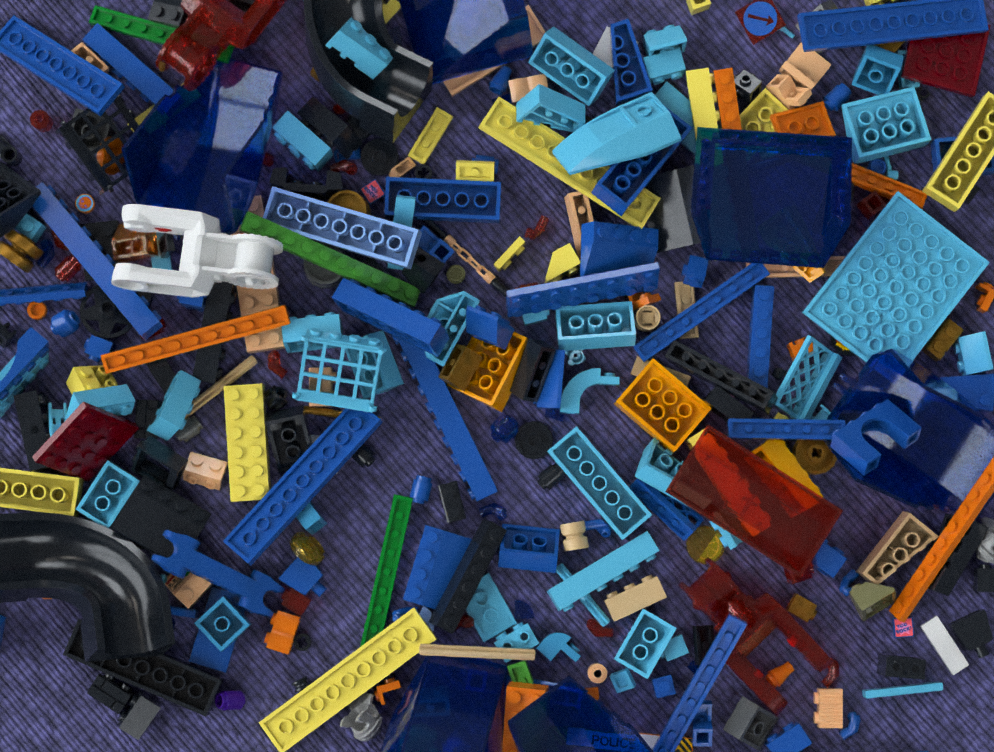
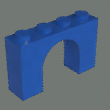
(883, 418)

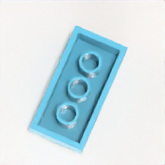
(571, 66)
(595, 326)

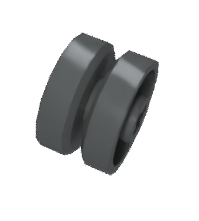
(320, 276)

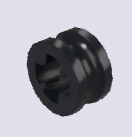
(419, 169)
(308, 640)
(300, 684)

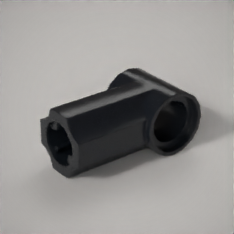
(5, 149)

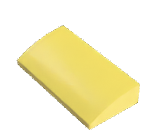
(757, 114)

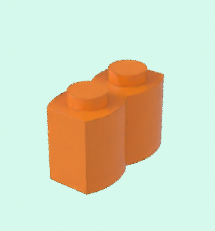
(282, 632)

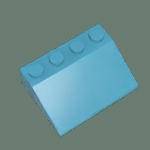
(885, 125)

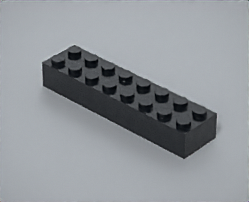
(159, 675)

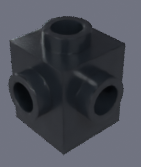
(747, 86)

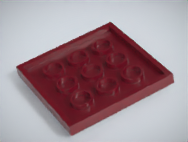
(946, 62)
(85, 442)

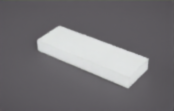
(944, 645)

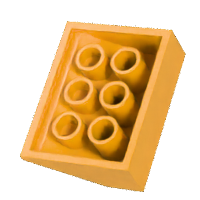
(496, 371)
(662, 406)

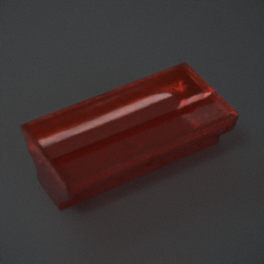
(754, 501)

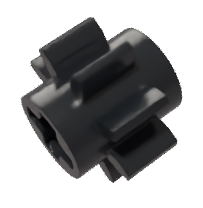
(276, 397)

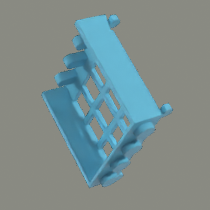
(334, 399)

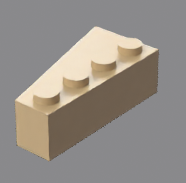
(896, 548)

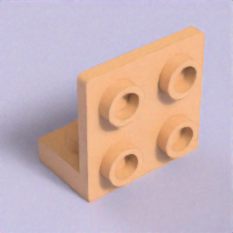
(805, 67)

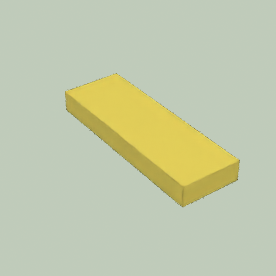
(430, 136)

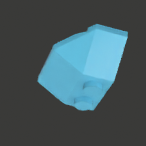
(452, 314)

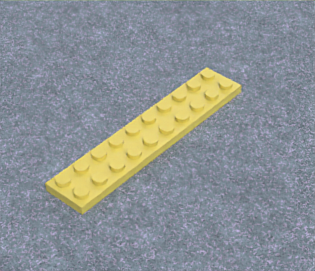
(537, 144)
(347, 680)

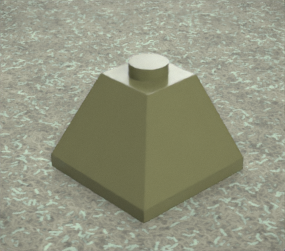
(871, 598)

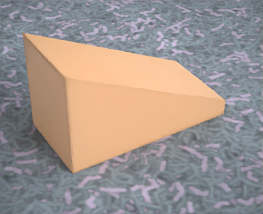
(402, 168)

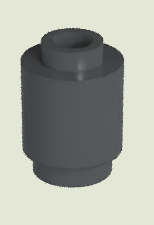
(190, 430)

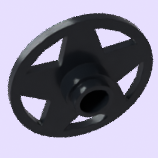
(104, 312)

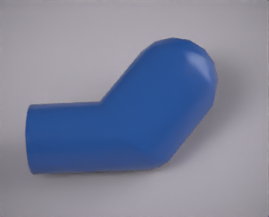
(599, 525)
(846, 581)
(400, 612)
(853, 726)

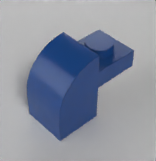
(434, 246)
(702, 726)

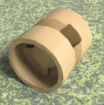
(647, 318)
(574, 536)

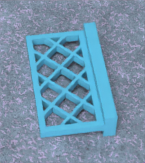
(815, 384)

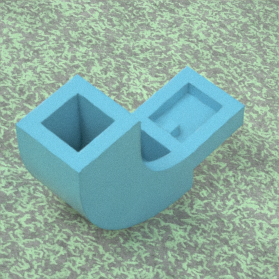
(571, 395)

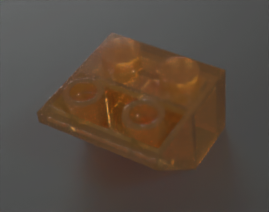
(133, 245)

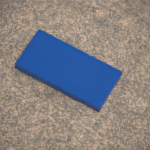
(204, 651)

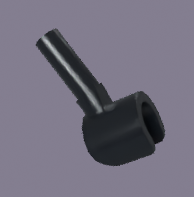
(778, 373)

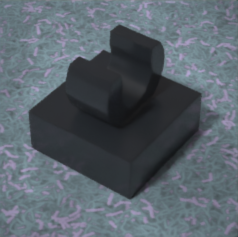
(5, 336)

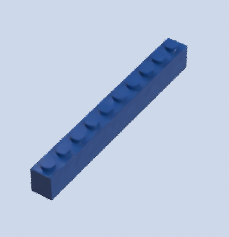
(94, 262)
(449, 420)

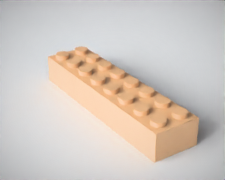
(257, 300)

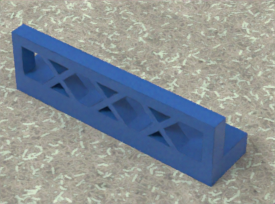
(664, 508)

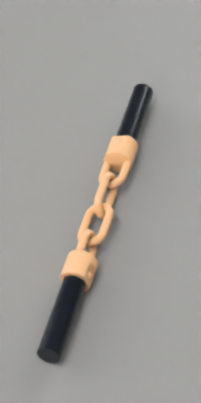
(488, 276)

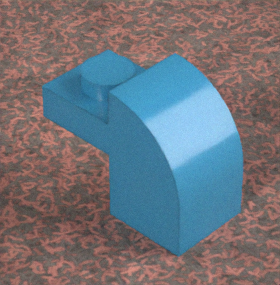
(554, 643)

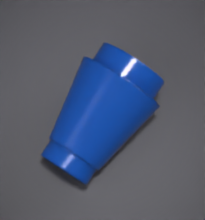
(500, 81)

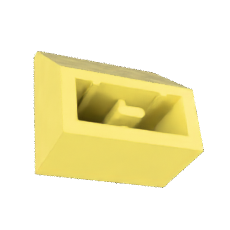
(562, 263)
(89, 378)

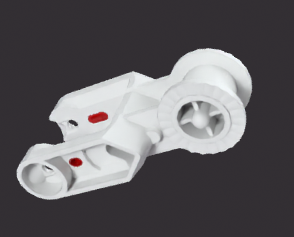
(205, 254)

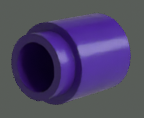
(230, 700)

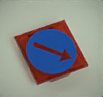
(760, 19)

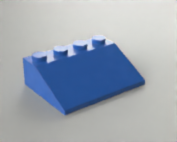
(615, 247)
(434, 566)

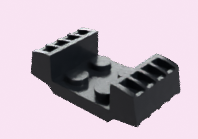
(281, 179)

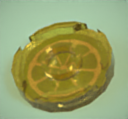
(704, 543)
(307, 548)

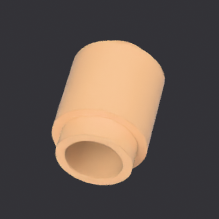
(592, 668)

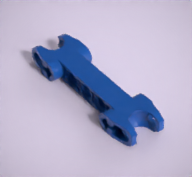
(187, 558)

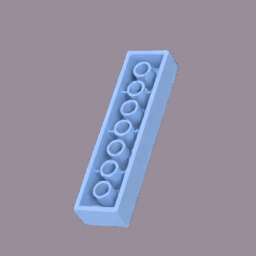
(343, 227)

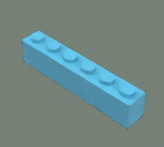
(602, 571)

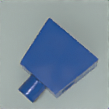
(303, 577)

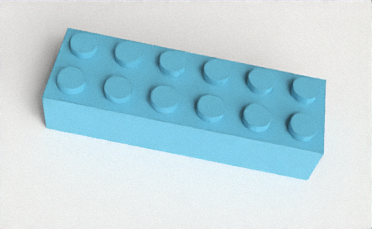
(599, 483)

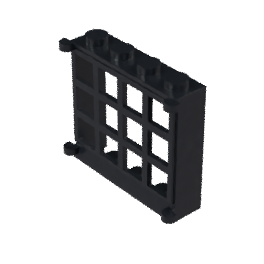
(86, 157)

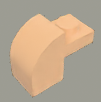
(787, 92)

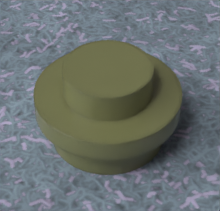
(455, 274)

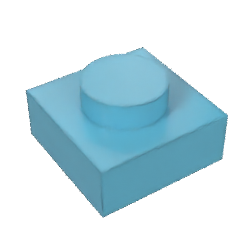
(622, 680)

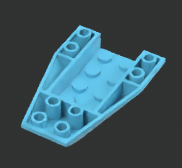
(619, 136)

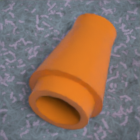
(779, 674)

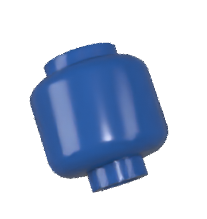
(65, 323)

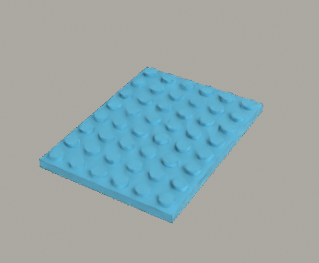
(896, 283)

